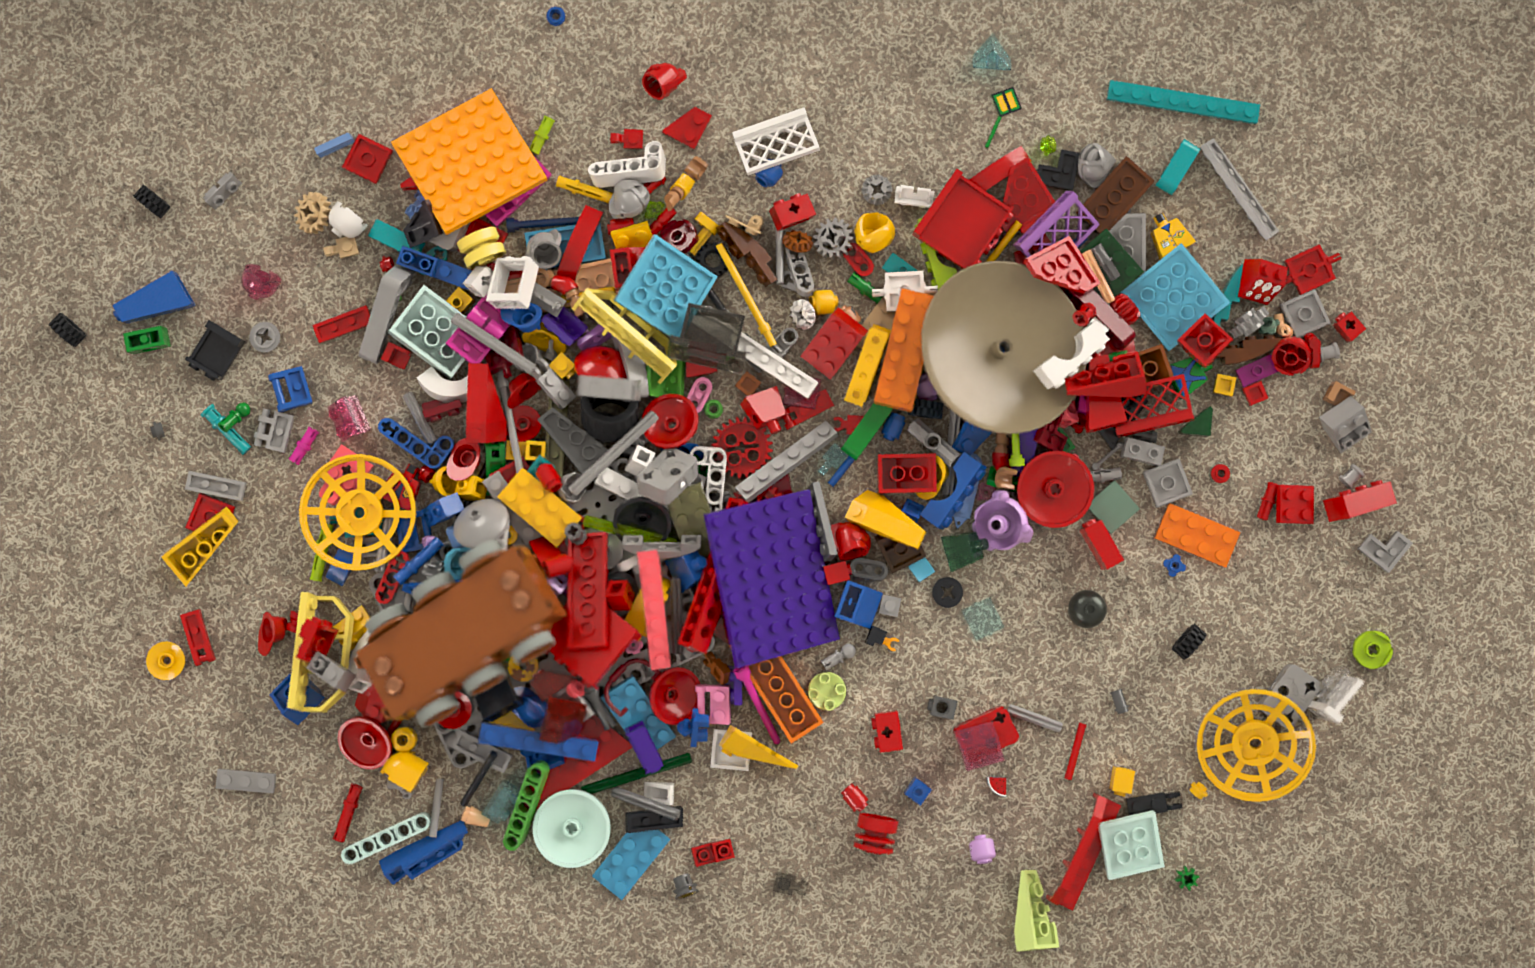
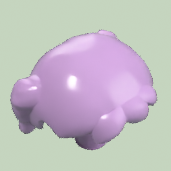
(1002, 522)

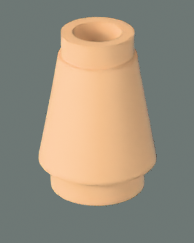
(474, 817)

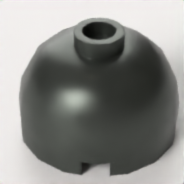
(1087, 609)

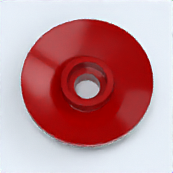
(526, 415)
(462, 714)

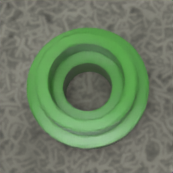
(713, 403)

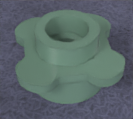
(1269, 326)

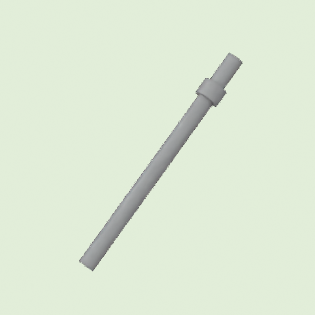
(503, 387)

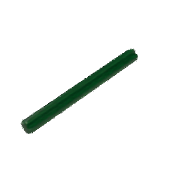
(635, 774)

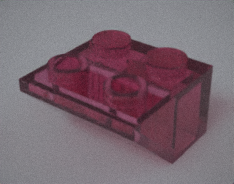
(979, 746)

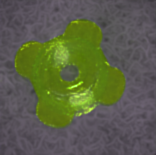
(1048, 145)
(650, 206)

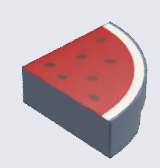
(997, 785)

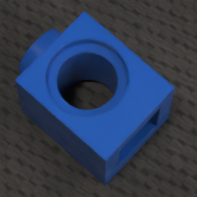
(917, 791)

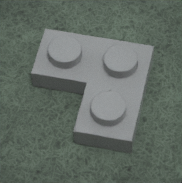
(1385, 555)

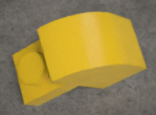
(529, 450)

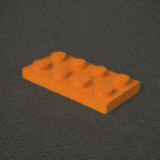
(1197, 535)

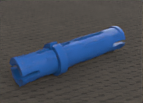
(419, 560)

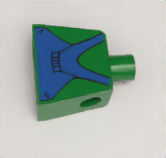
(1193, 374)

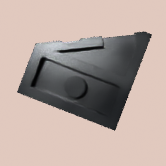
(422, 226)

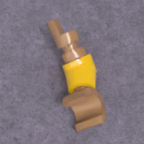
(685, 182)

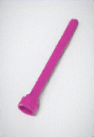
(743, 674)

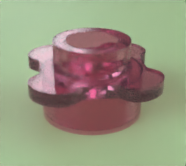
(982, 488)

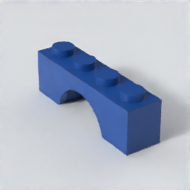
(968, 473)

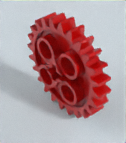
(739, 430)

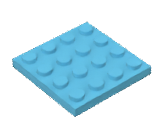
(663, 286)
(1175, 295)

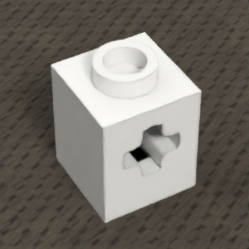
(479, 281)

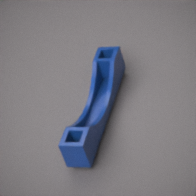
(529, 740)

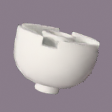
(345, 222)

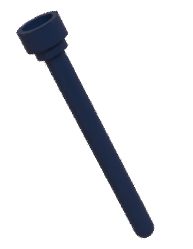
(514, 225)

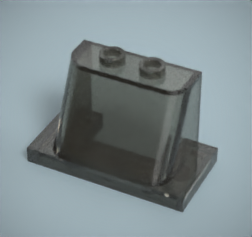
(709, 339)

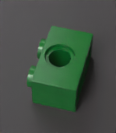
(146, 340)

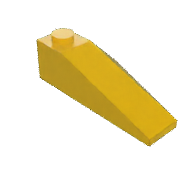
(882, 517)
(744, 746)

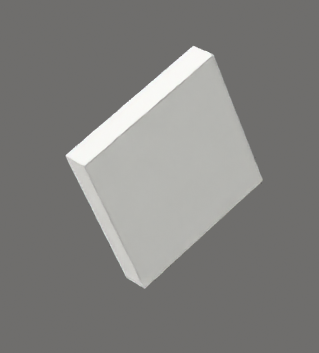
(722, 760)

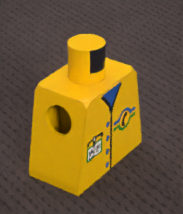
(1169, 235)

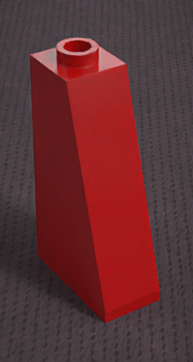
(1100, 410)

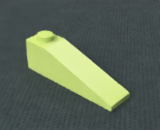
(1032, 924)

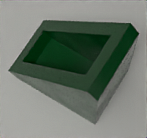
(1200, 426)

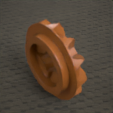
(790, 241)

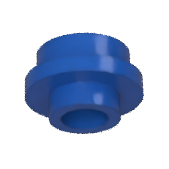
(555, 10)

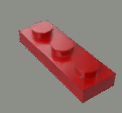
(342, 324)

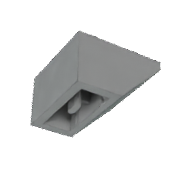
(1346, 423)

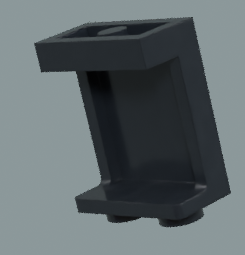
(215, 351)
(498, 699)

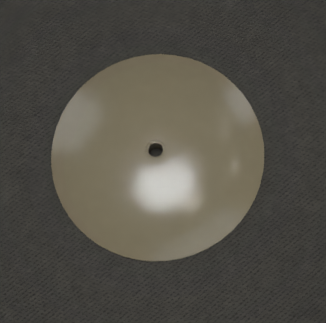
(962, 337)

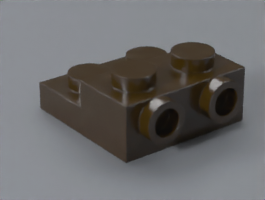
(898, 554)

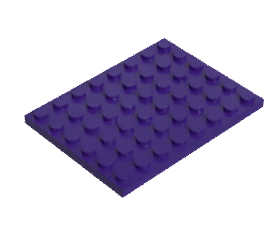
(771, 577)

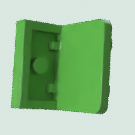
(671, 385)

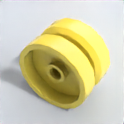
(481, 247)

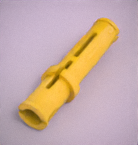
(583, 189)

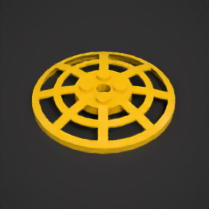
(346, 512)
(1258, 755)

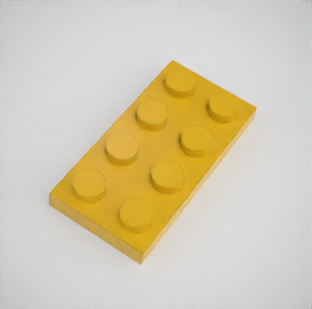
(538, 507)

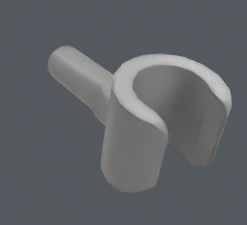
(550, 353)

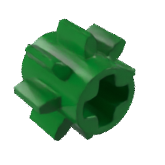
(1181, 874)

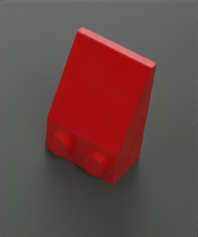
(906, 473)

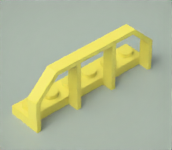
(625, 333)
(299, 672)

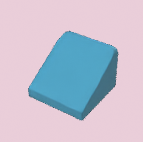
(921, 569)

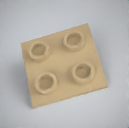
(753, 227)

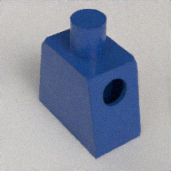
(687, 568)

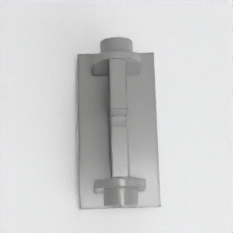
(216, 196)
(547, 300)

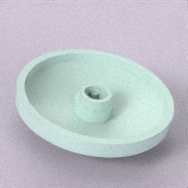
(571, 828)

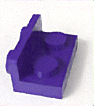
(735, 687)

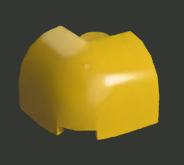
(405, 769)

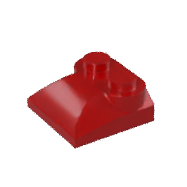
(1204, 341)

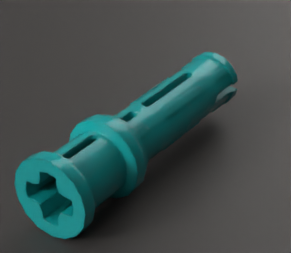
(232, 436)

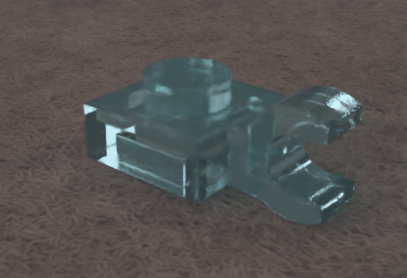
(834, 458)

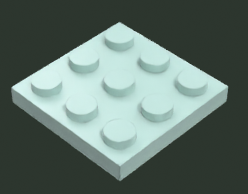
(1131, 845)

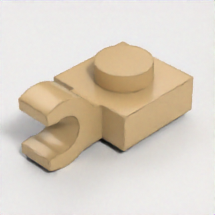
(345, 248)

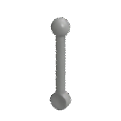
(1095, 466)

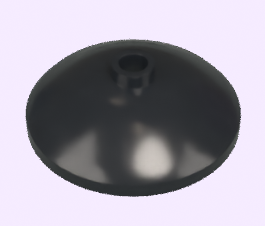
(656, 521)

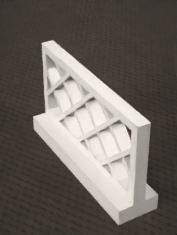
(771, 129)
(1330, 709)

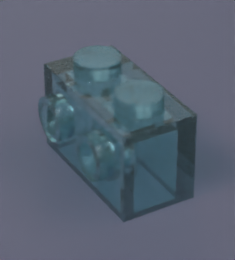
(501, 801)

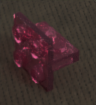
(348, 417)

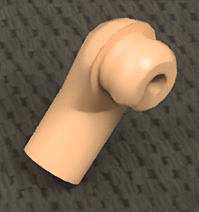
(1283, 329)

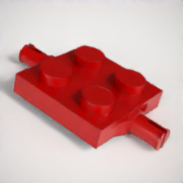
(1310, 269)

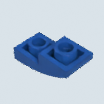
(338, 574)

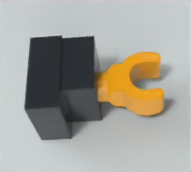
(878, 636)

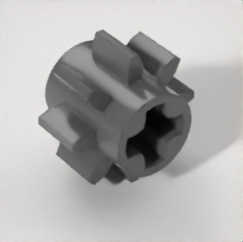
(432, 568)

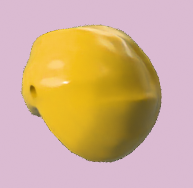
(874, 232)

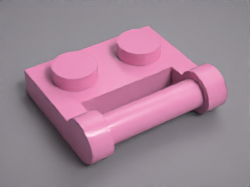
(719, 702)

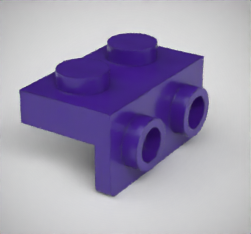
(565, 326)

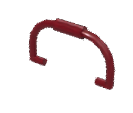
(616, 674)

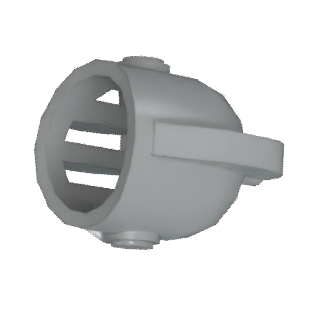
(1094, 164)
(628, 199)
(545, 248)

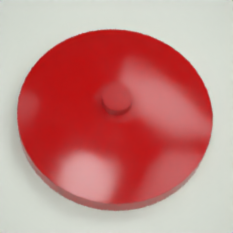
(1055, 489)

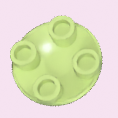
(827, 691)

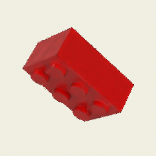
(834, 343)

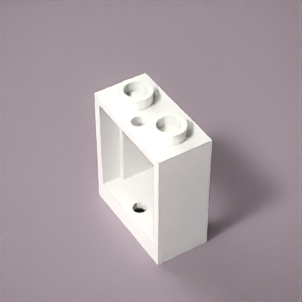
(502, 268)

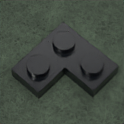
(1065, 173)

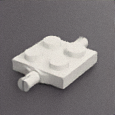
(896, 281)

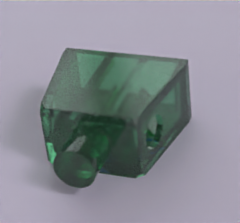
(963, 549)

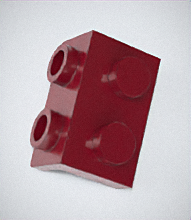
(436, 410)

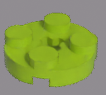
(1383, 648)

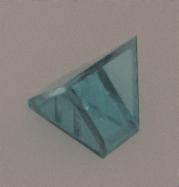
(991, 55)

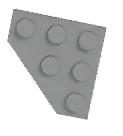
(1131, 234)

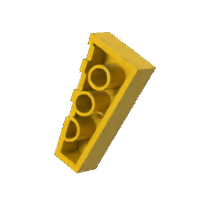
(195, 549)

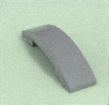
(634, 367)
(688, 544)

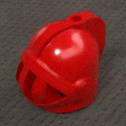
(667, 78)
(850, 541)

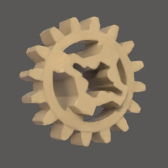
(307, 220)

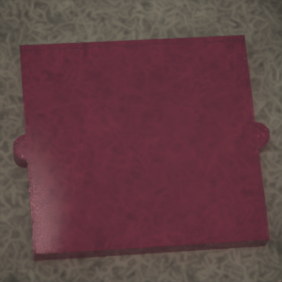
(795, 399)

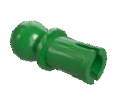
(234, 417)

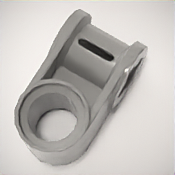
(782, 345)

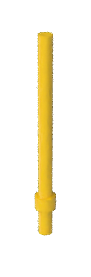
(764, 327)

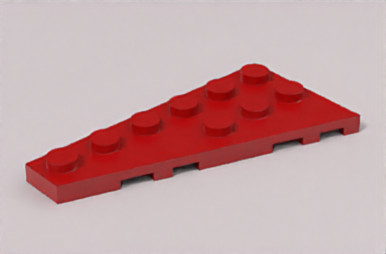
(567, 775)

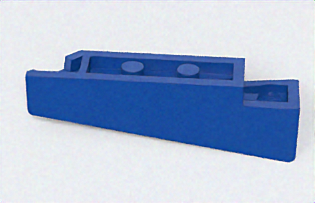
(424, 853)

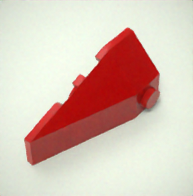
(484, 411)

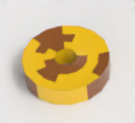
(523, 675)

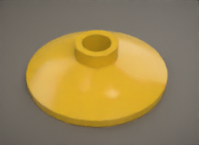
(157, 665)

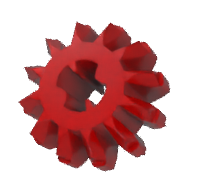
(1125, 308)

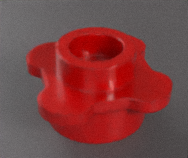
(1079, 427)

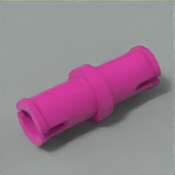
(303, 445)

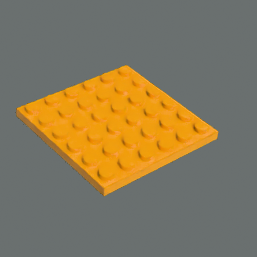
(469, 161)

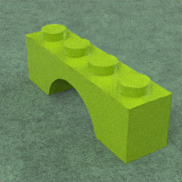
(938, 270)

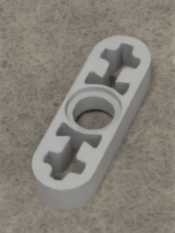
(797, 278)

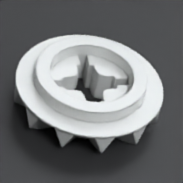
(807, 311)

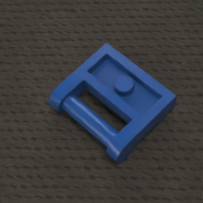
(296, 387)
(414, 542)

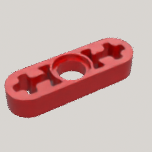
(381, 588)

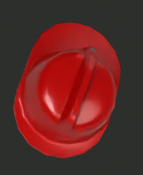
(522, 389)
(463, 460)
(270, 632)

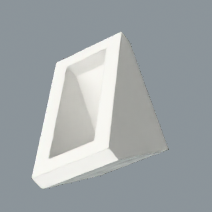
(660, 792)

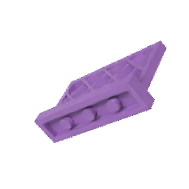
(1049, 220)

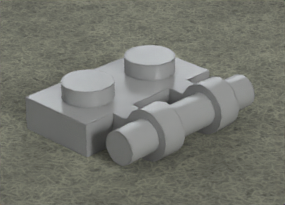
(279, 432)

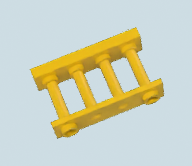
(867, 365)

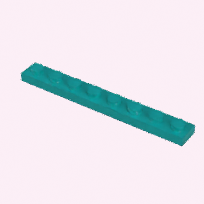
(1183, 102)

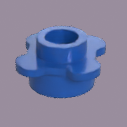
(1179, 565)

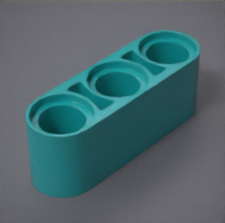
(1178, 167)
(390, 236)

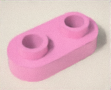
(700, 396)

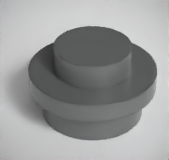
(157, 430)

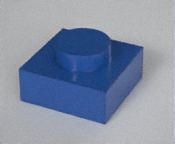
(912, 510)

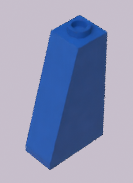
(155, 299)

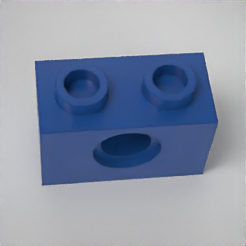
(442, 510)

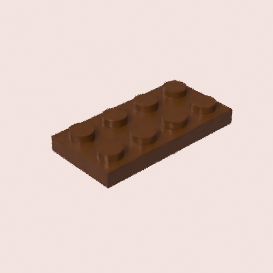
(1117, 194)

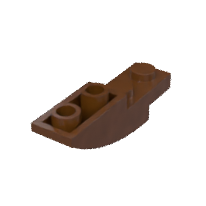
(744, 245)
(1248, 349)

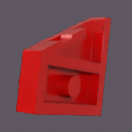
(689, 127)

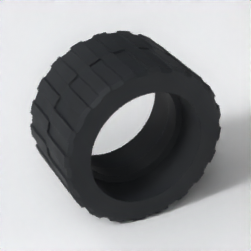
(608, 427)

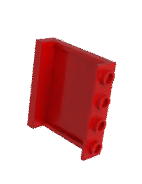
(963, 221)
(592, 662)

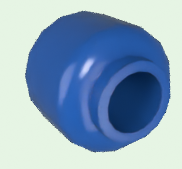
(769, 176)

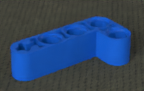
(413, 441)

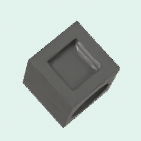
(950, 710)

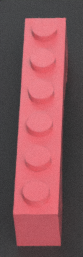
(654, 609)

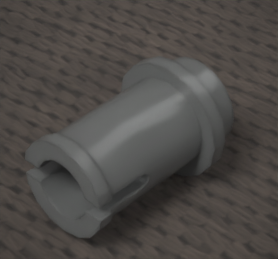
(1148, 436)
(1119, 701)

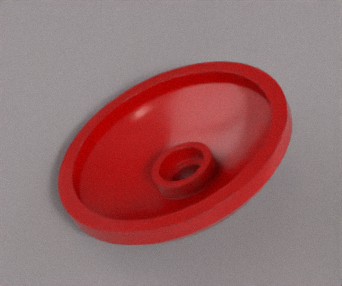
(600, 362)
(672, 410)
(682, 699)
(358, 746)

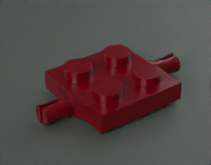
(497, 362)

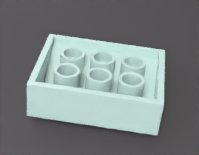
(425, 330)

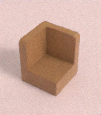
(1337, 393)

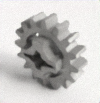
(842, 238)
(1249, 322)

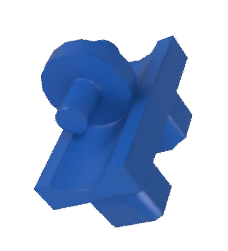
(697, 720)

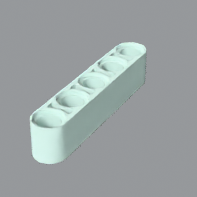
(377, 838)

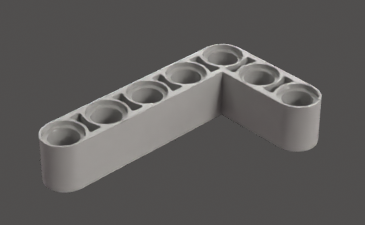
(383, 311)

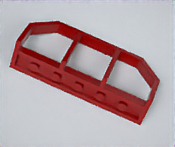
(1085, 855)

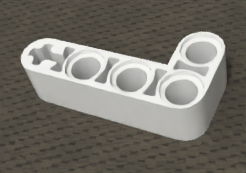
(642, 169)
(713, 466)

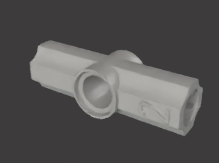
(925, 435)

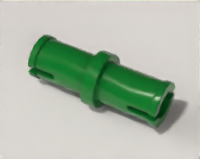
(863, 286)

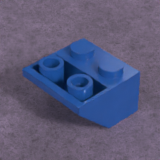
(858, 604)

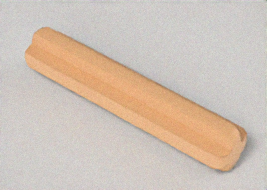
(1103, 287)

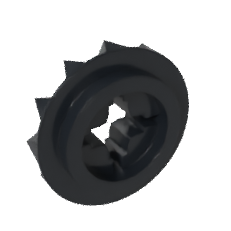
(957, 591)

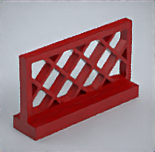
(1159, 421)

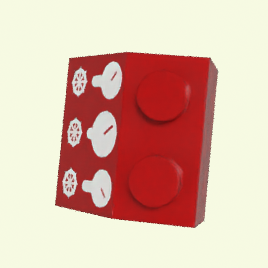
(1261, 280)

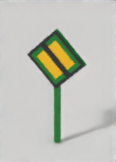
(1005, 103)

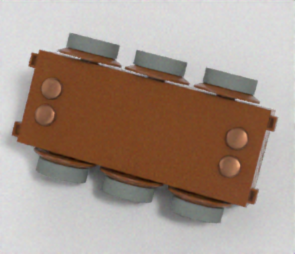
(459, 633)

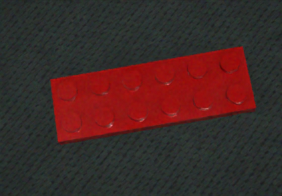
(586, 593)

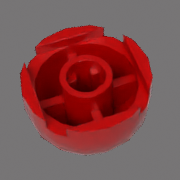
(1291, 356)

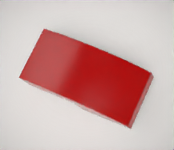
(712, 852)

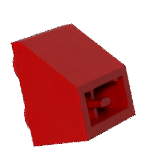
(623, 262)

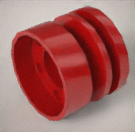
(875, 834)

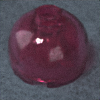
(258, 282)

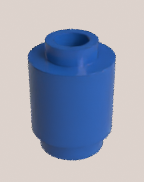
(893, 427)

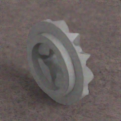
(867, 190)
(262, 328)

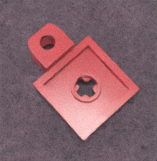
(337, 472)

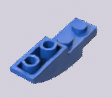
(433, 266)

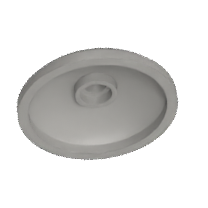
(481, 522)

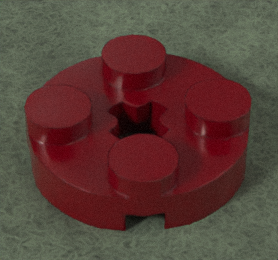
(684, 228)

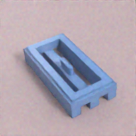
(334, 145)

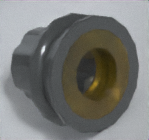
(684, 887)

